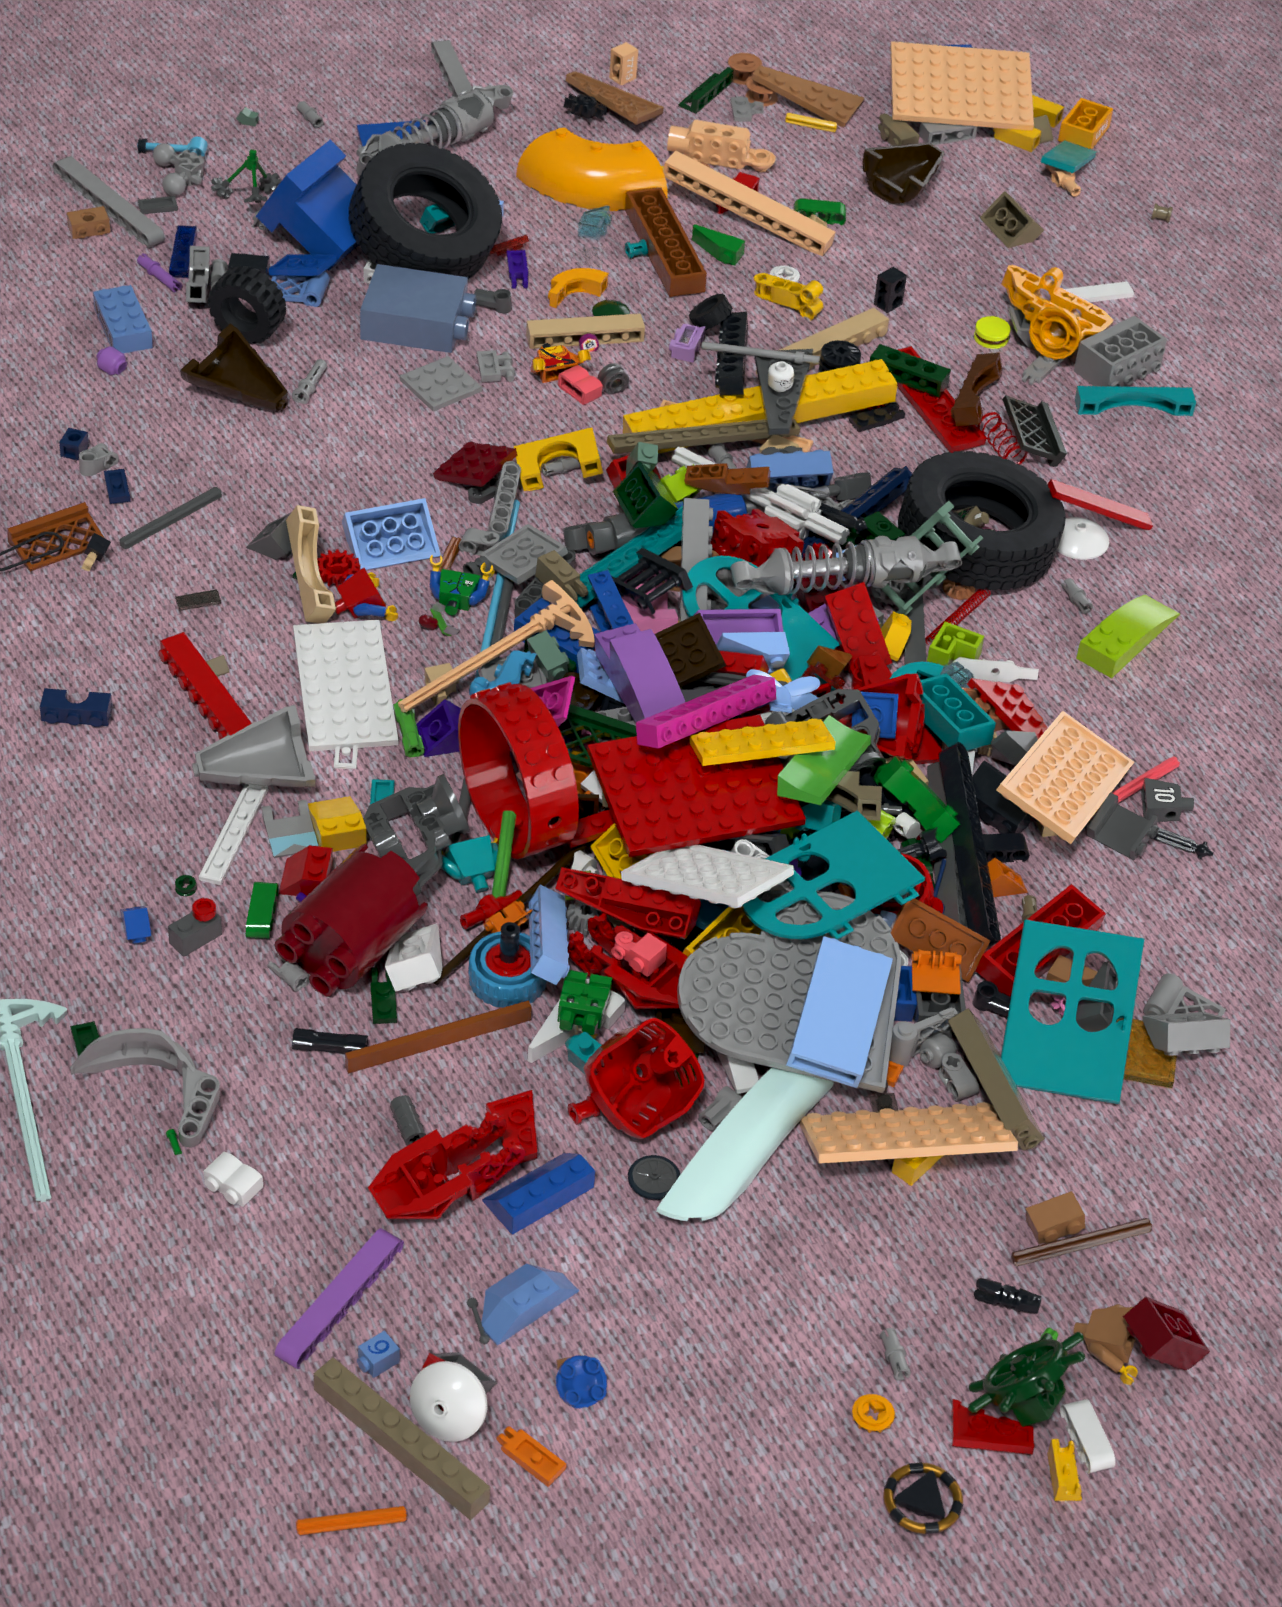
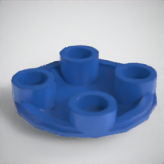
(581, 1381)

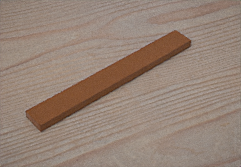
(437, 1036)

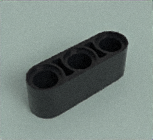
(1006, 847)

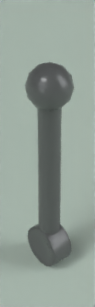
(473, 1303)

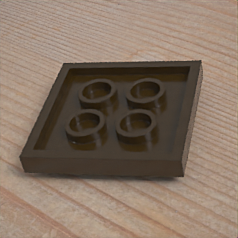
(690, 650)

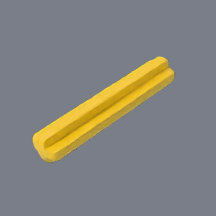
(811, 122)

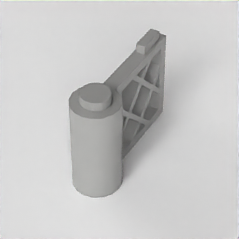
(1170, 994)
(908, 1039)

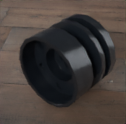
(838, 355)

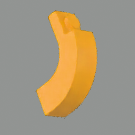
(577, 280)

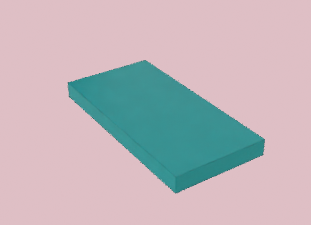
(1068, 156)

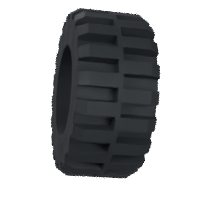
(258, 292)

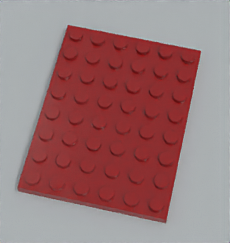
(673, 802)

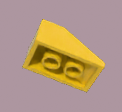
(338, 823)

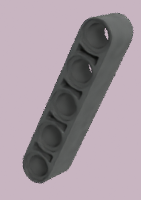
(533, 591)

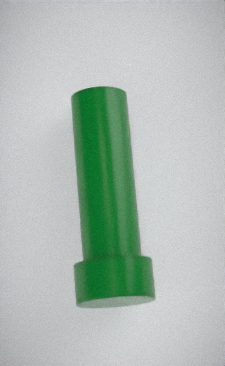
(171, 1134)

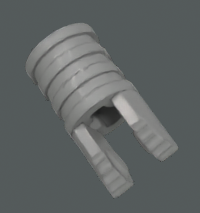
(291, 974)

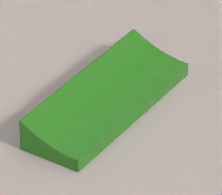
(816, 774)

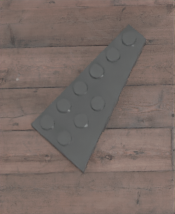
(781, 406)

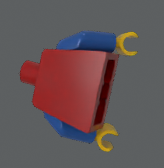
(362, 597)

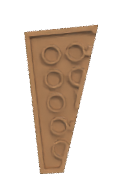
(818, 98)
(622, 102)

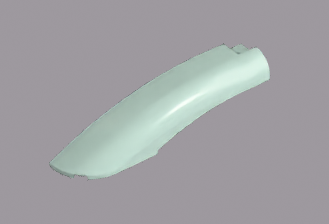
(742, 1144)

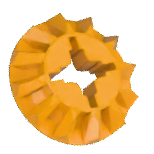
(878, 1405)

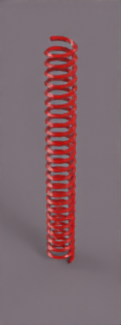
(978, 593)

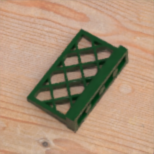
(598, 726)

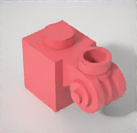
(642, 956)

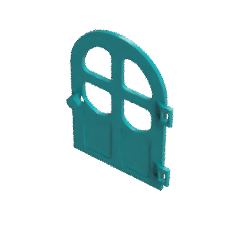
(801, 629)
(855, 857)

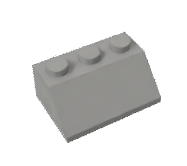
(1188, 1032)

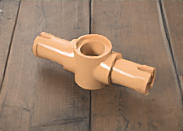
(1064, 179)

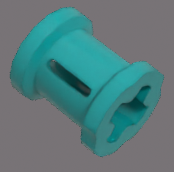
(636, 249)

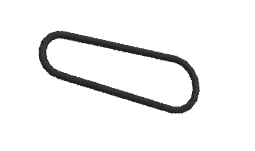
(35, 557)

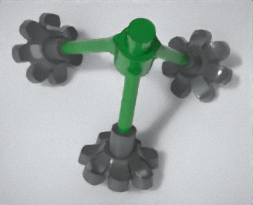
(267, 181)

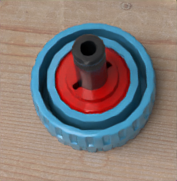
(502, 968)

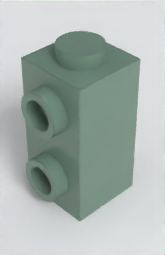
(642, 453)
(548, 656)

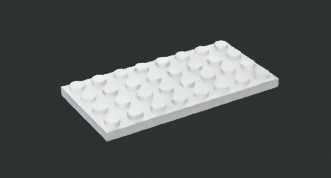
(345, 685)

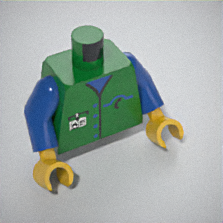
(458, 589)

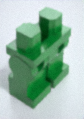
(583, 1002)

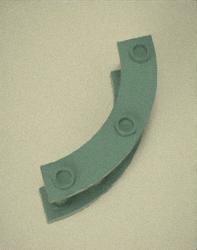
(927, 530)

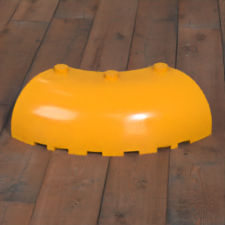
(588, 171)

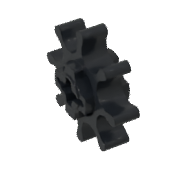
(585, 106)

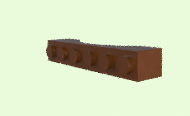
(968, 406)

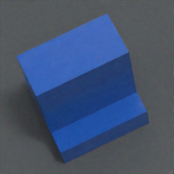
(315, 204)

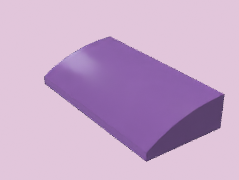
(741, 621)

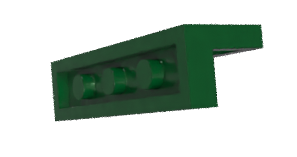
(707, 91)

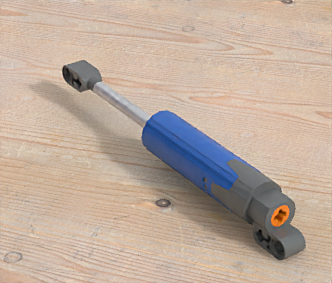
(617, 529)

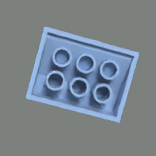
(391, 534)

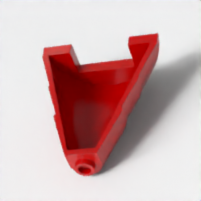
(909, 715)

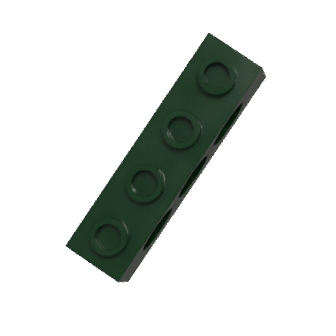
(913, 370)

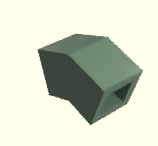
(248, 117)

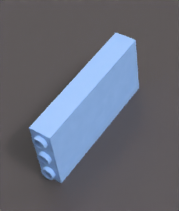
(840, 1012)

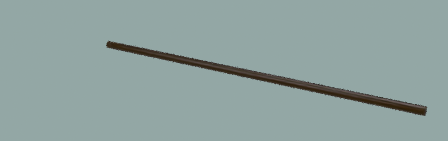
(525, 897)

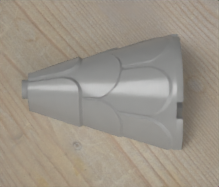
(259, 754)

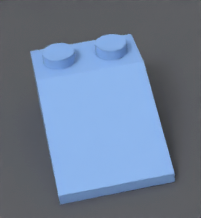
(769, 644)

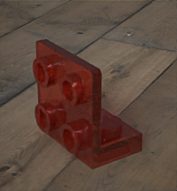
(821, 670)

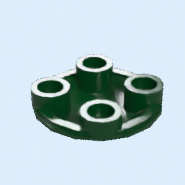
(610, 307)

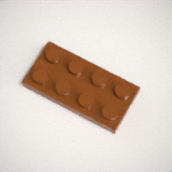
(927, 929)

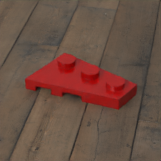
(520, 1122)
(989, 1433)

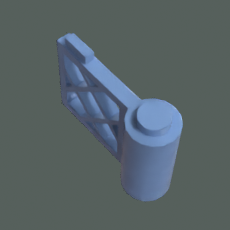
(310, 291)

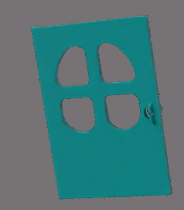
(1063, 1055)

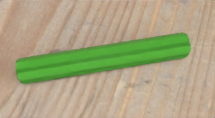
(504, 854)

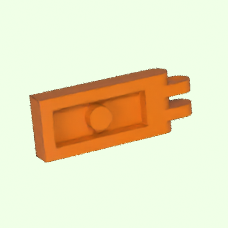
(531, 1455)

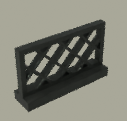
(1035, 427)

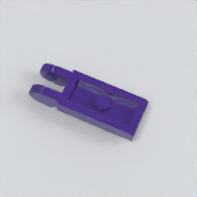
(517, 267)

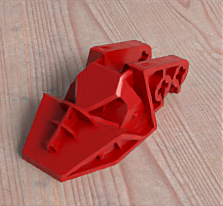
(654, 991)
(416, 1180)

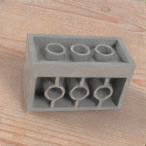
(1120, 354)

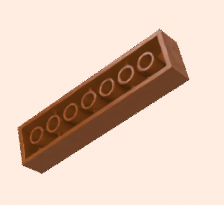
(666, 242)

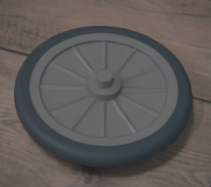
(652, 1176)

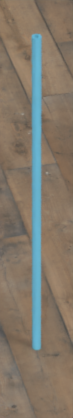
(497, 589)

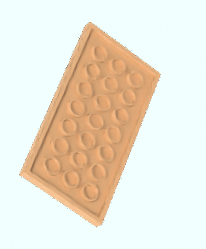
(1065, 777)
(906, 1133)

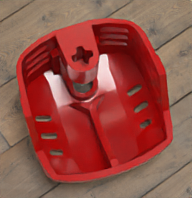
(624, 1094)

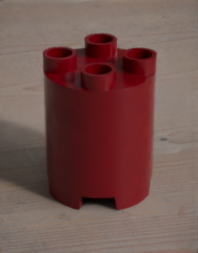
(351, 919)

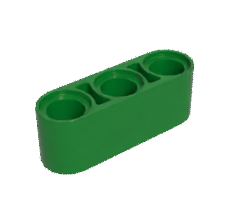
(831, 211)
(261, 910)

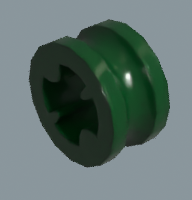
(181, 881)

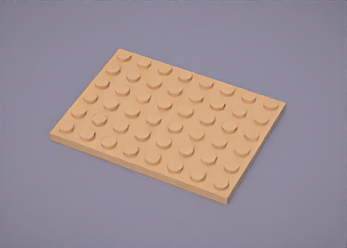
(961, 86)

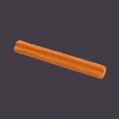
(351, 1520)

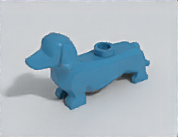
(508, 672)

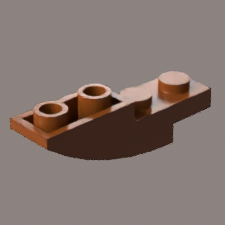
(721, 479)

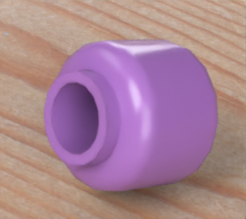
(111, 360)

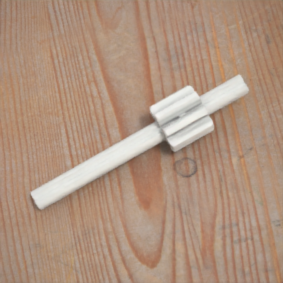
(788, 504)

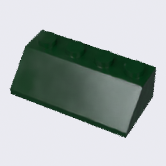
(644, 498)

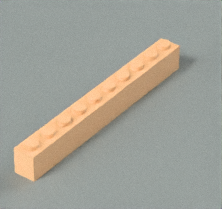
(748, 203)

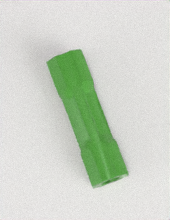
(411, 739)

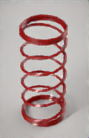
(998, 424)

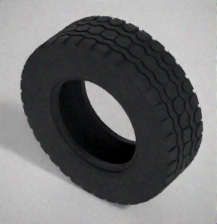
(439, 178)
(1001, 490)

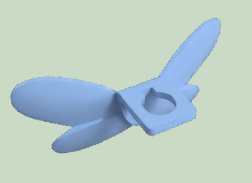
(792, 695)

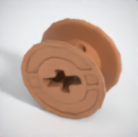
(745, 64)
(767, 96)

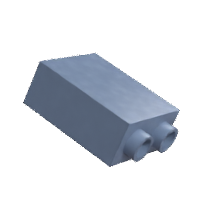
(416, 308)

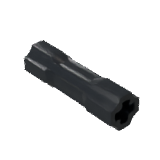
(328, 1042)

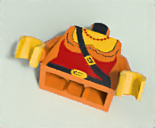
(556, 359)

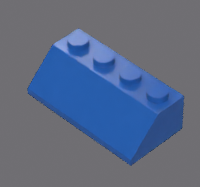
(541, 1191)

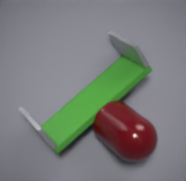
(431, 622)

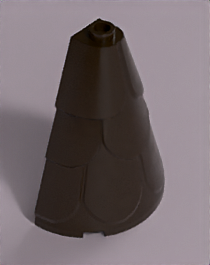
(900, 171)
(237, 373)

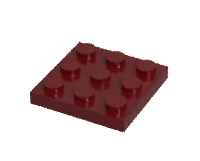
(474, 464)

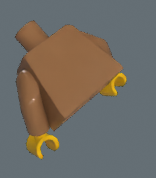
(1110, 1340)

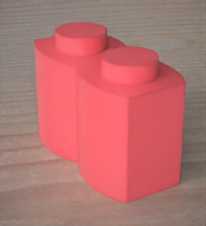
(580, 384)

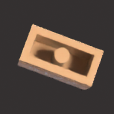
(623, 63)

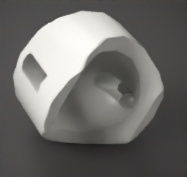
(584, 862)

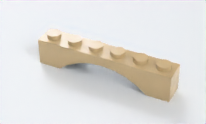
(315, 597)

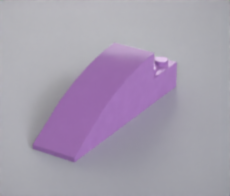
(638, 670)

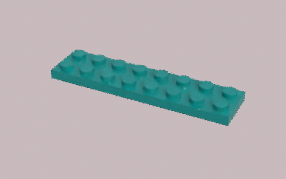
(654, 539)

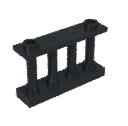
(652, 566)

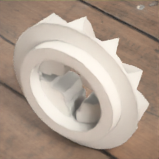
(790, 273)

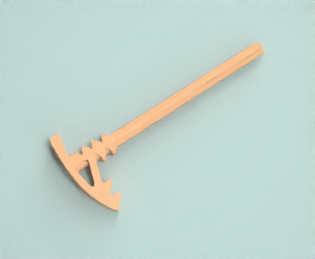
(555, 613)

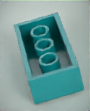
(955, 714)

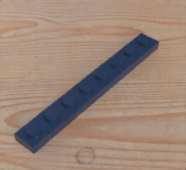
(865, 501)

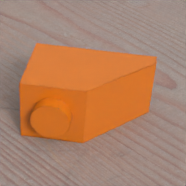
(1005, 880)

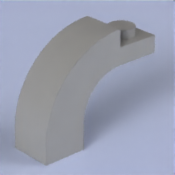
(199, 275)

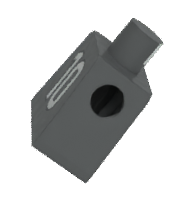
(1163, 800)

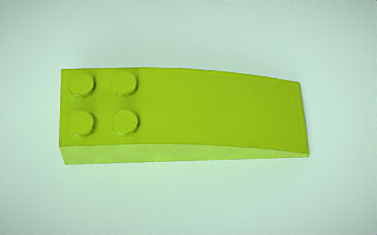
(1124, 634)

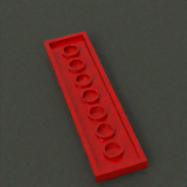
(937, 414)

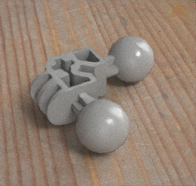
(187, 168)

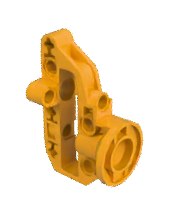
(1054, 323)

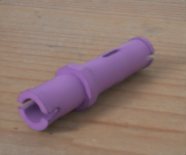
(154, 268)

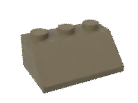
(1011, 222)

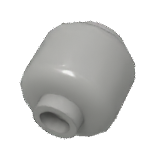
(935, 1049)

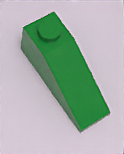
(719, 245)

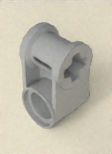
(95, 460)
(477, 541)
(957, 1077)

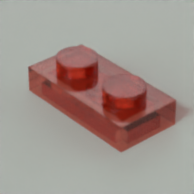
(516, 243)

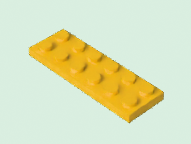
(762, 742)

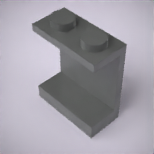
(1121, 828)

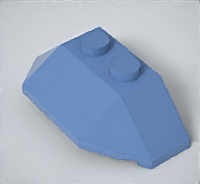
(522, 1300)

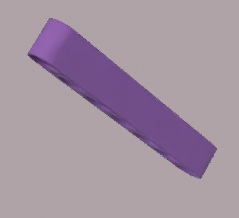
(339, 1295)

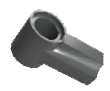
(499, 300)

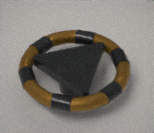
(923, 1498)

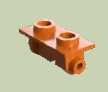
(514, 913)

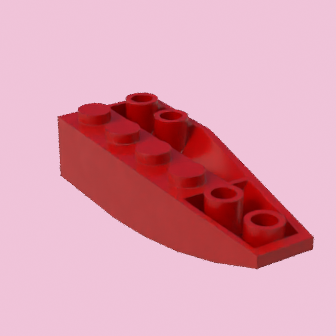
(634, 905)

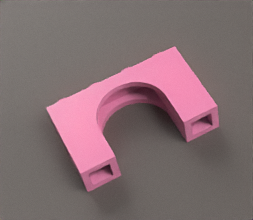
(659, 620)

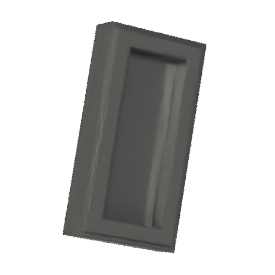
(157, 205)

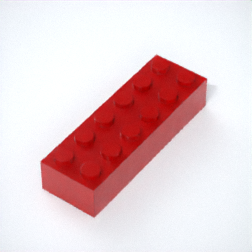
(1066, 909)

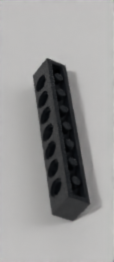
(731, 366)

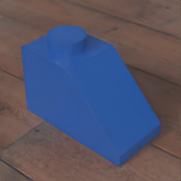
(136, 923)

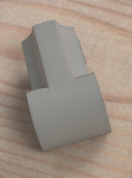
(719, 1109)

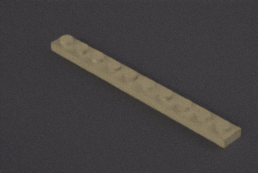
(695, 435)

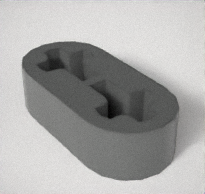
(485, 492)

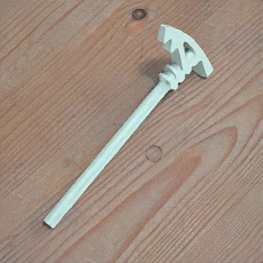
(26, 1012)

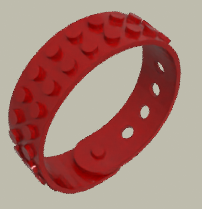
(518, 719)

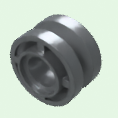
(613, 378)

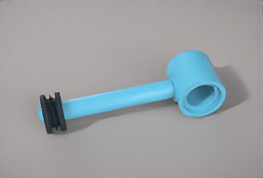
(195, 143)

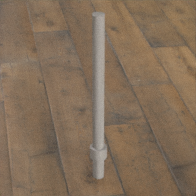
(798, 357)

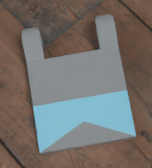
(290, 833)

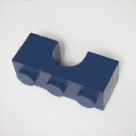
(93, 711)

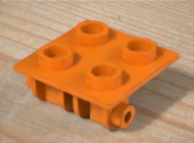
(936, 972)

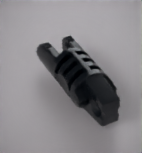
(1008, 1296)

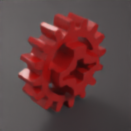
(337, 566)

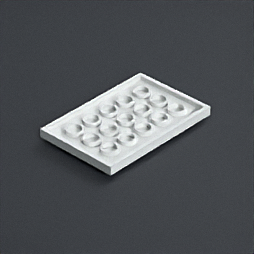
(708, 874)

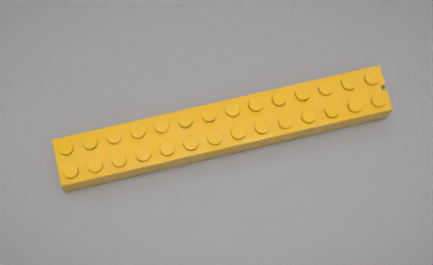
(821, 396)

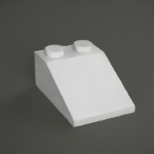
(415, 959)

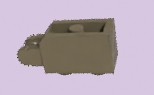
(897, 131)
(554, 567)

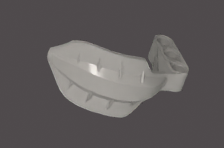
(156, 1048)

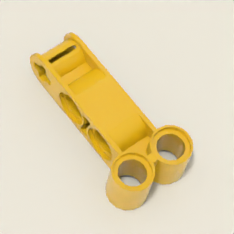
(790, 294)

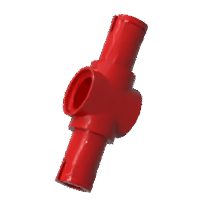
(488, 907)

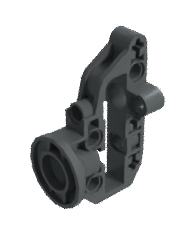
(829, 705)
(435, 817)

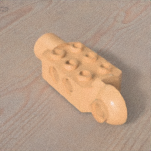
(719, 145)

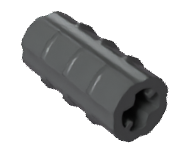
(407, 1119)

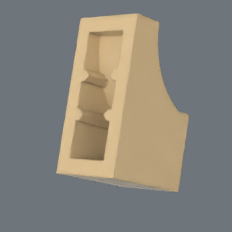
(435, 672)

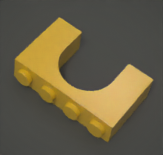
(1030, 139)
(576, 444)

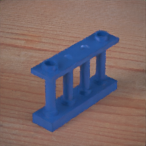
(610, 610)

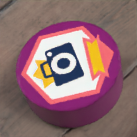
(589, 341)

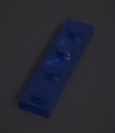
(180, 257)

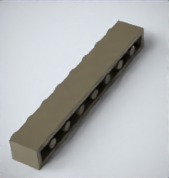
(402, 1438)

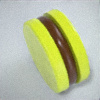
(992, 332)

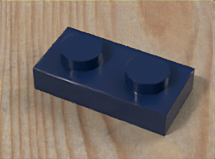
(117, 486)

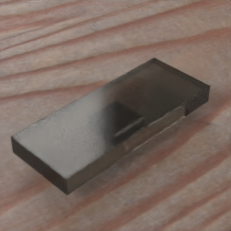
(198, 600)

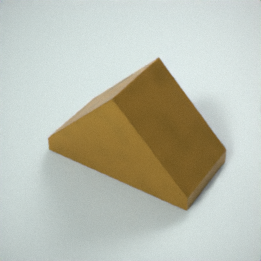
(831, 658)

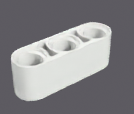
(1089, 1435)

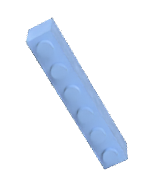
(548, 935)

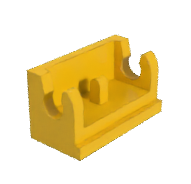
(1064, 1472)

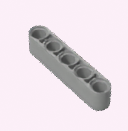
(504, 499)

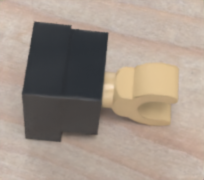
(95, 550)

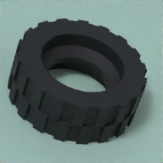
(711, 311)

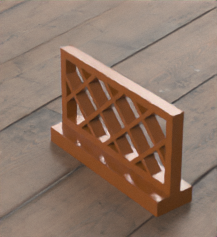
(63, 519)

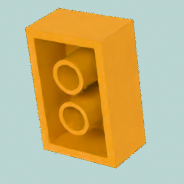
(1085, 123)

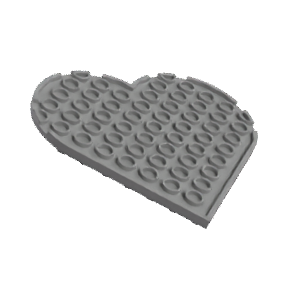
(749, 989)

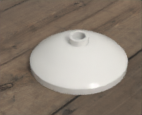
(1083, 539)
(459, 1395)

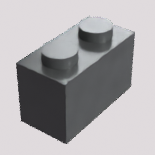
(191, 934)

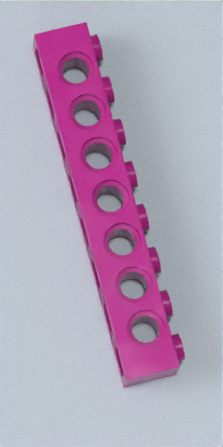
(705, 711)

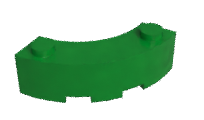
(926, 805)

